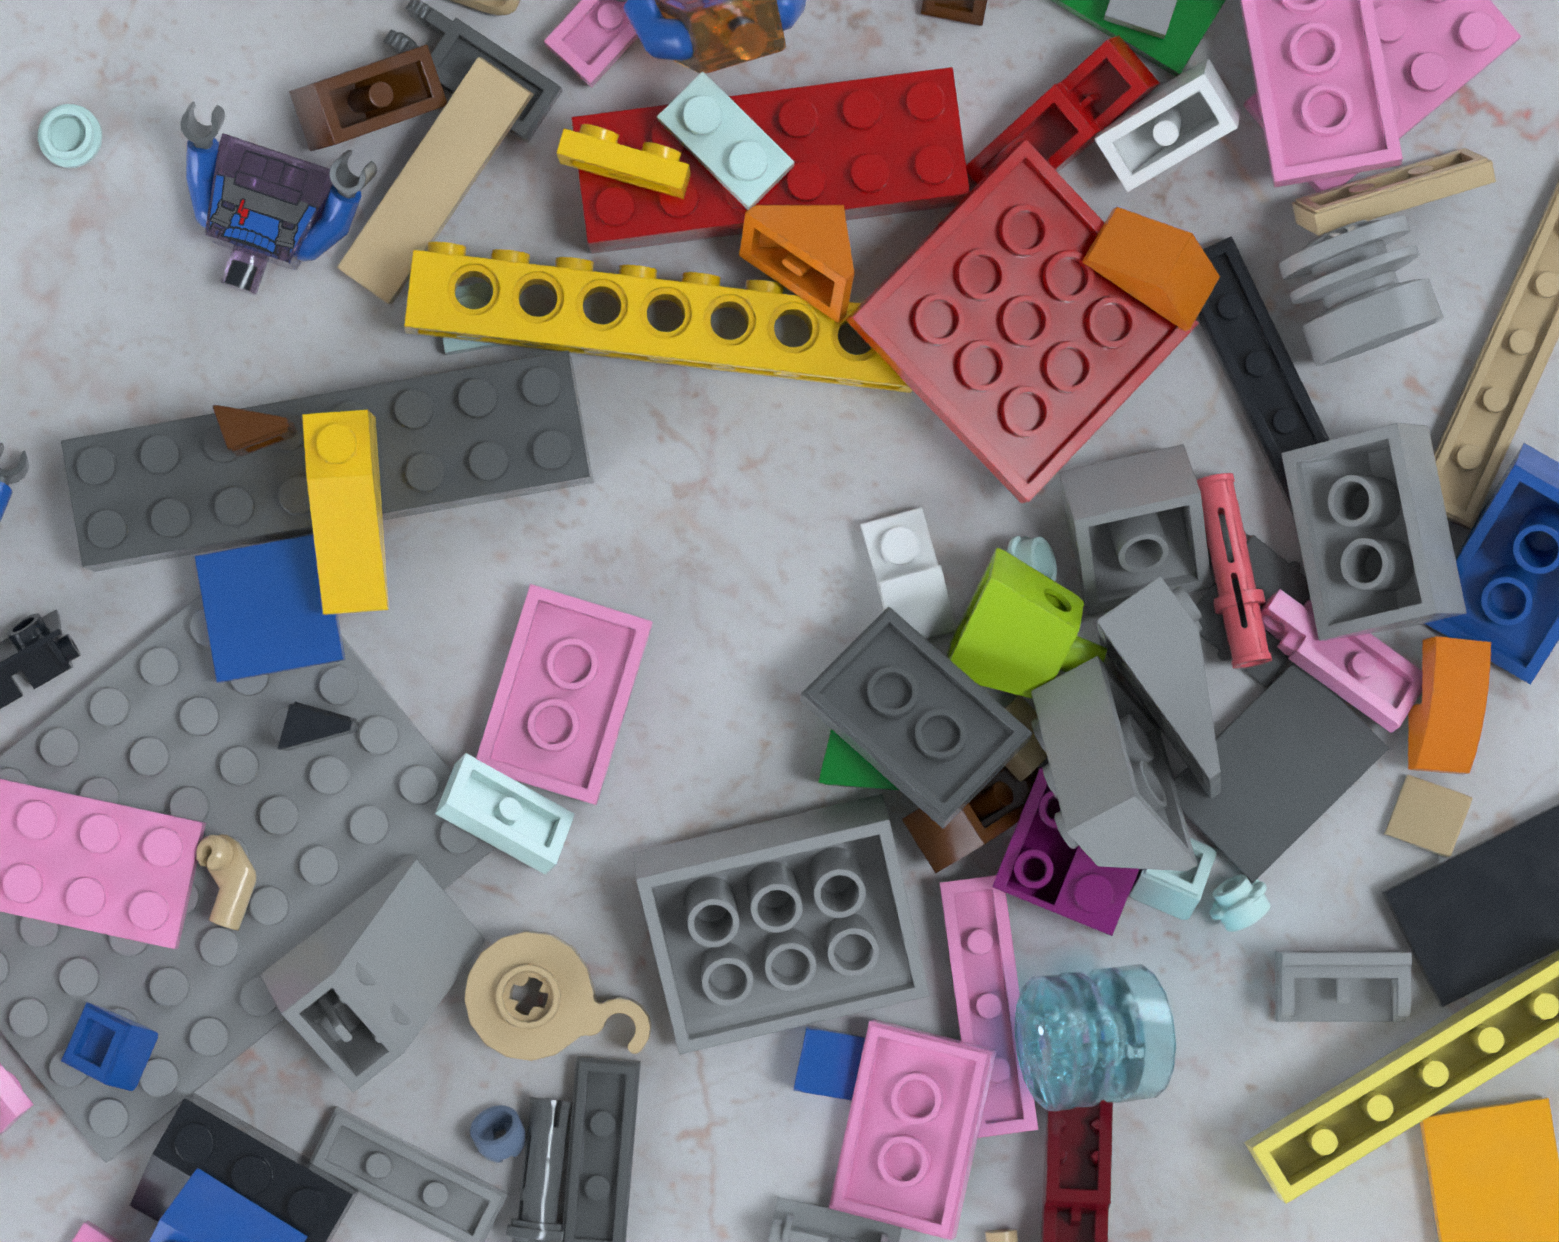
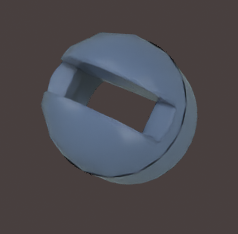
(494, 1120)

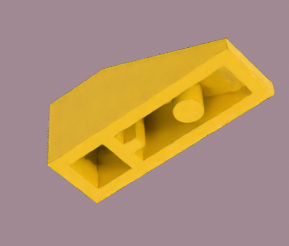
(346, 510)

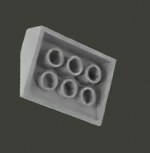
(780, 924)

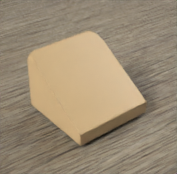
(1428, 816)

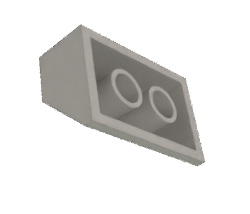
(1373, 531)
(1110, 772)

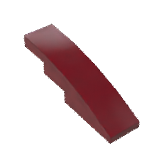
(1077, 1174)

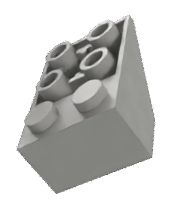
(374, 972)

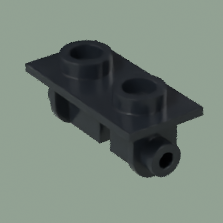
(36, 651)

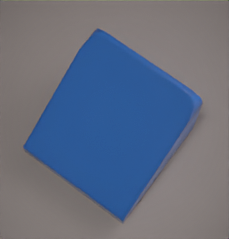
(110, 1047)
(829, 1063)

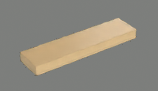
(435, 179)

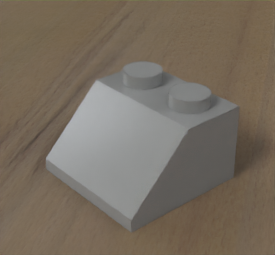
(1134, 524)

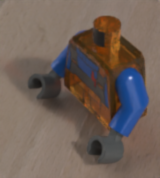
(712, 32)

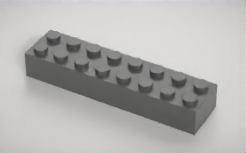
(439, 448)

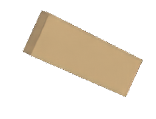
(1393, 191)

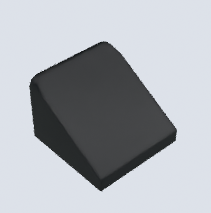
(313, 725)

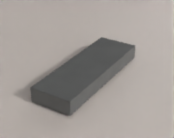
(601, 1150)

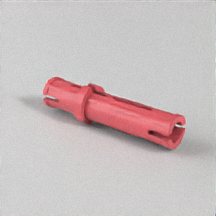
(1246, 644)

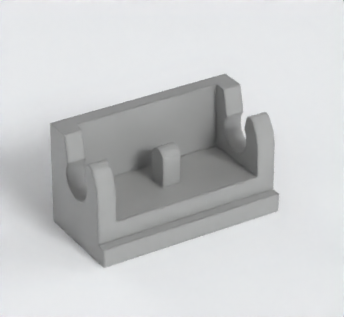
(1342, 986)

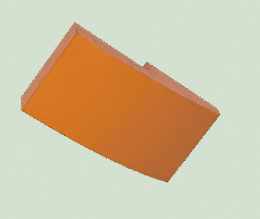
(1452, 712)

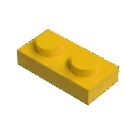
(598, 152)

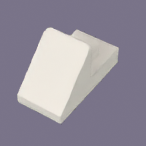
(909, 571)

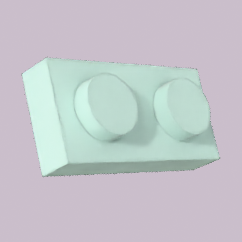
(725, 141)
(505, 813)

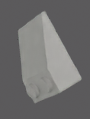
(1160, 656)

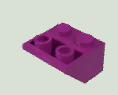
(1055, 876)

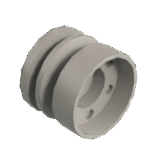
(1360, 289)

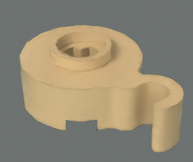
(570, 1004)

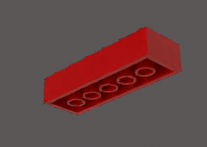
(853, 143)

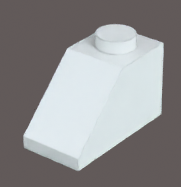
(1169, 125)

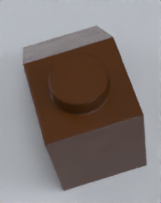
(368, 98)
(980, 821)

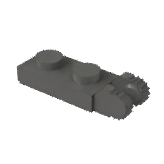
(459, 51)

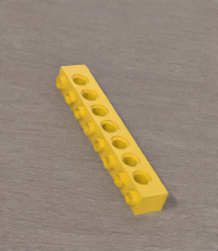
(437, 313)

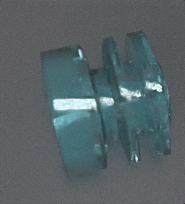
(1095, 1037)

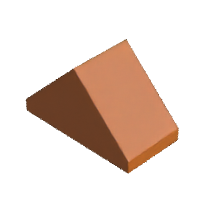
(803, 251)
(1154, 265)

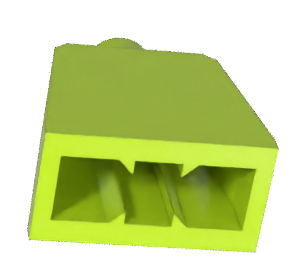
(1020, 629)

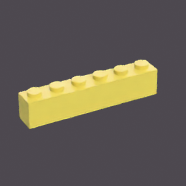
(1411, 1082)

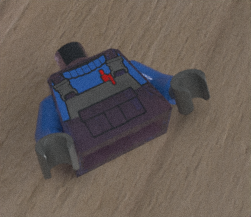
(266, 200)

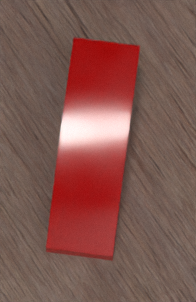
(1075, 109)

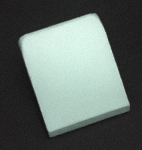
(1175, 891)

